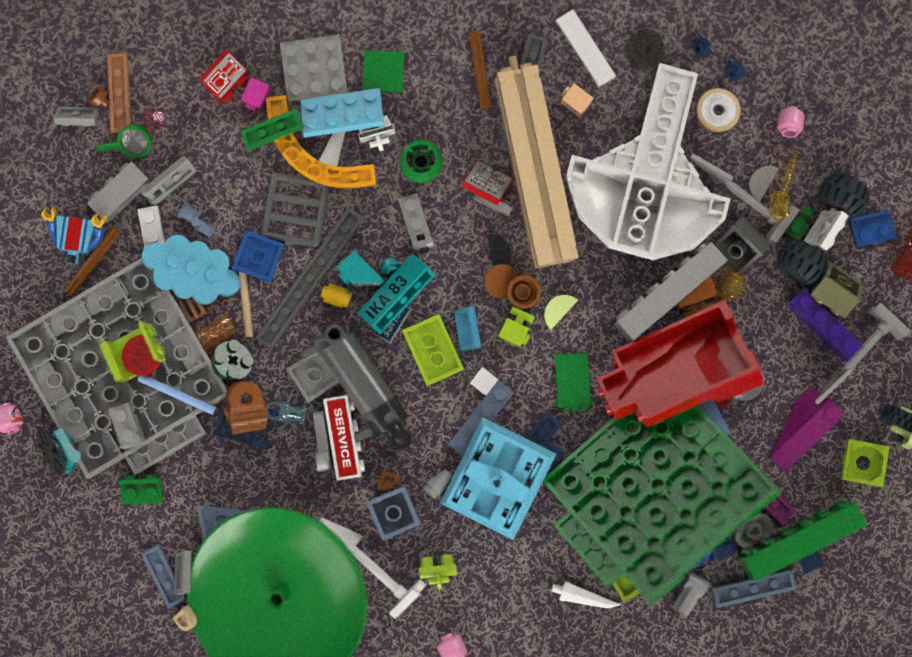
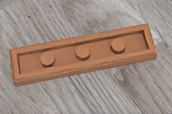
(118, 91)

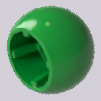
(425, 173)

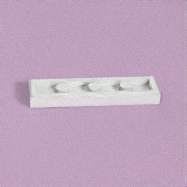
(585, 48)

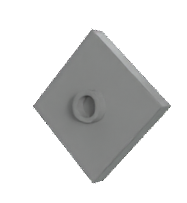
(312, 376)

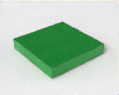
(383, 71)

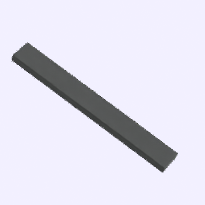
(310, 278)

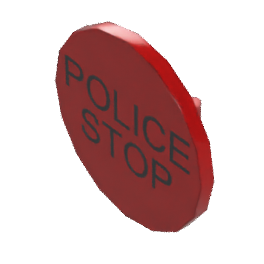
(138, 357)

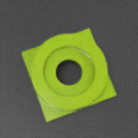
(877, 456)

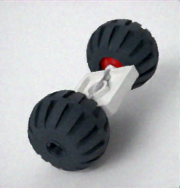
(845, 200)

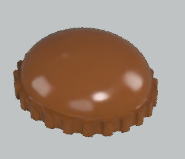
(523, 291)

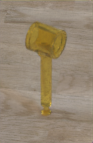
(780, 200)

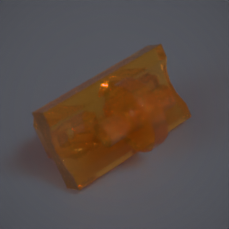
(216, 332)

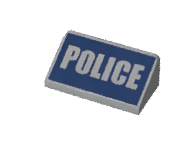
(391, 331)

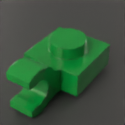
(798, 225)

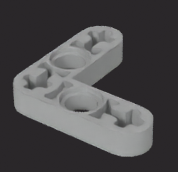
(323, 456)

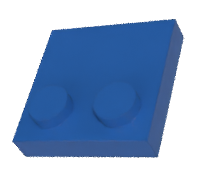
(258, 256)

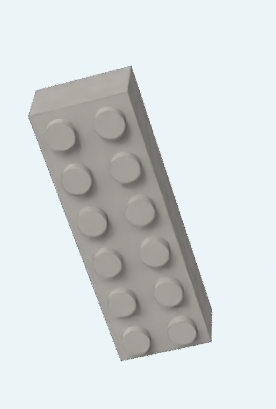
(674, 288)

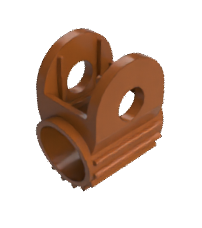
(245, 416)

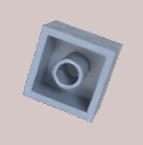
(393, 513)

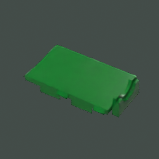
(572, 382)

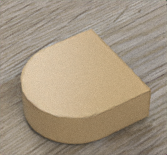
(185, 618)

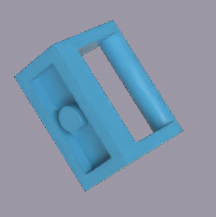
(467, 329)

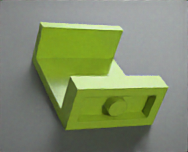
(113, 351)

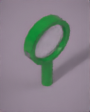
(132, 141)

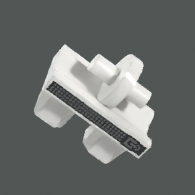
(367, 134)

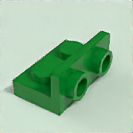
(141, 490)

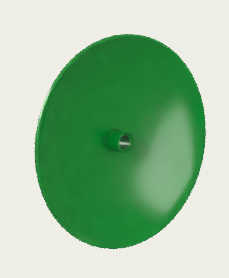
(268, 555)

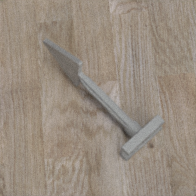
(719, 176)
(887, 323)

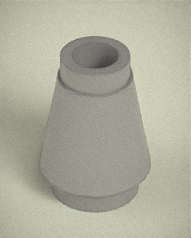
(437, 484)

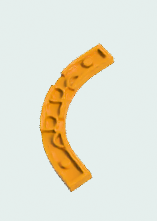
(312, 168)

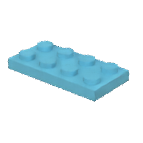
(342, 112)

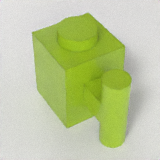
(514, 331)

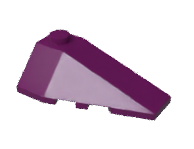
(804, 427)

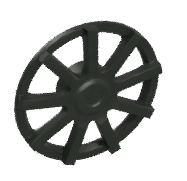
(51, 453)

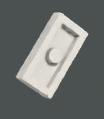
(151, 225)

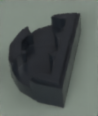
(499, 250)

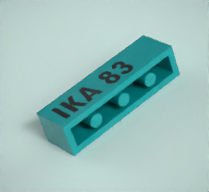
(396, 293)

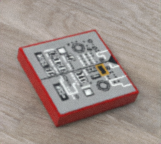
(487, 182)

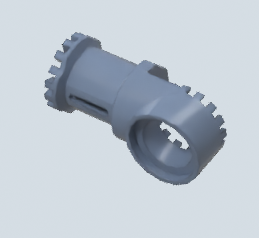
(195, 217)

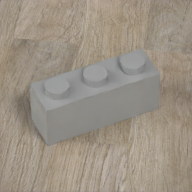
(118, 191)

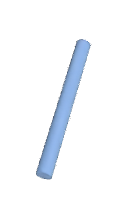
(177, 394)

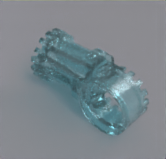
(285, 410)

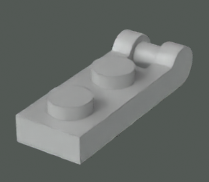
(168, 181)
(415, 221)

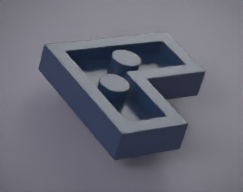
(543, 431)

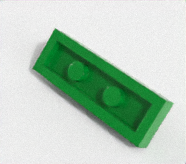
(272, 129)

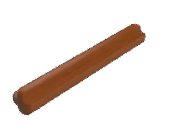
(480, 71)
(91, 262)

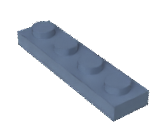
(488, 408)

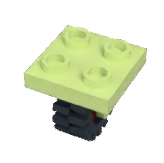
(899, 421)

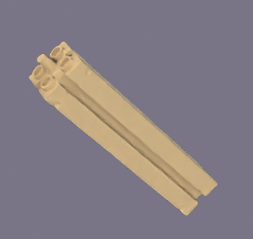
(535, 165)

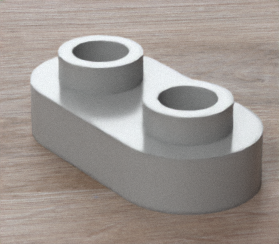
(503, 206)

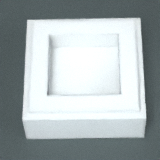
(484, 381)

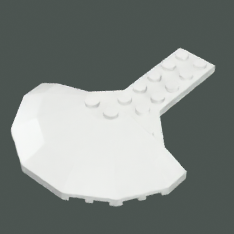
(645, 191)

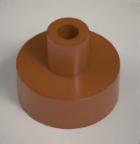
(98, 97)

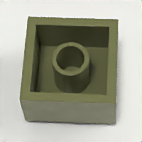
(837, 291)

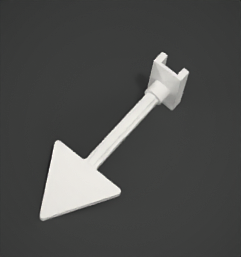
(350, 539)

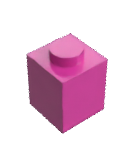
(255, 94)

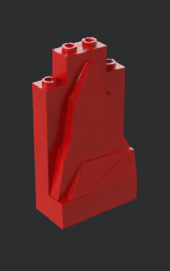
(680, 367)

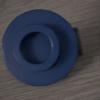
(702, 46)
(734, 69)

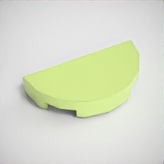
(557, 309)

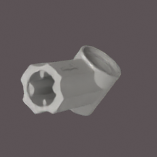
(691, 592)

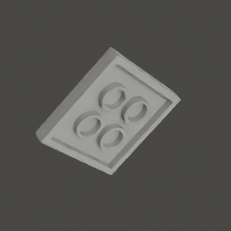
(313, 68)

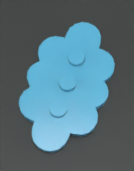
(190, 269)

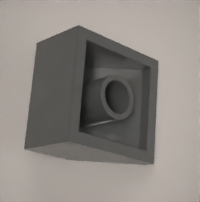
(742, 245)

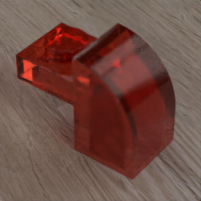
(903, 261)

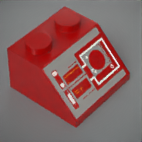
(224, 77)

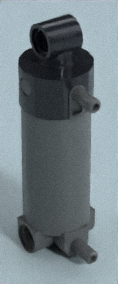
(363, 384)

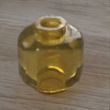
(731, 286)

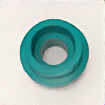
(389, 266)

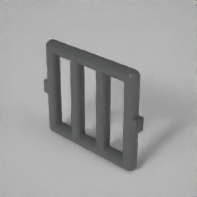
(269, 215)

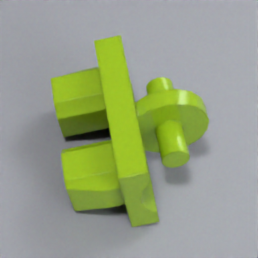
(437, 573)

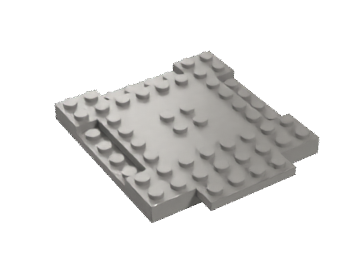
(78, 387)

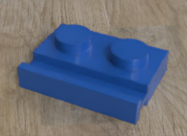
(872, 228)

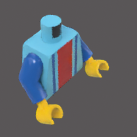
(74, 234)

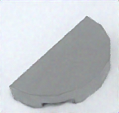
(761, 180)

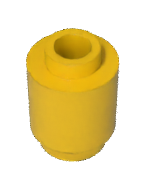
(336, 295)

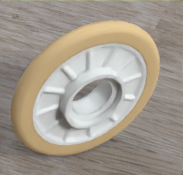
(715, 122)

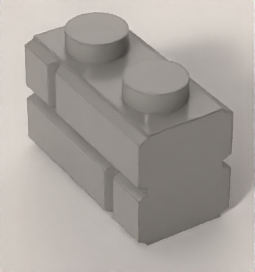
(127, 426)

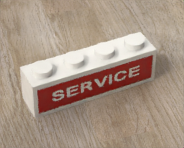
(342, 440)

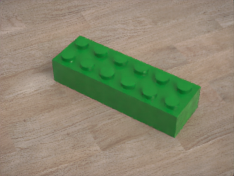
(801, 540)

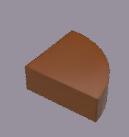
(388, 481)

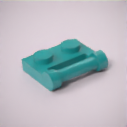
(70, 456)

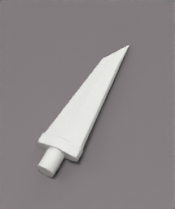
(333, 149)
(576, 594)

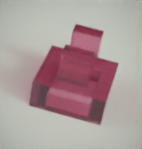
(152, 119)

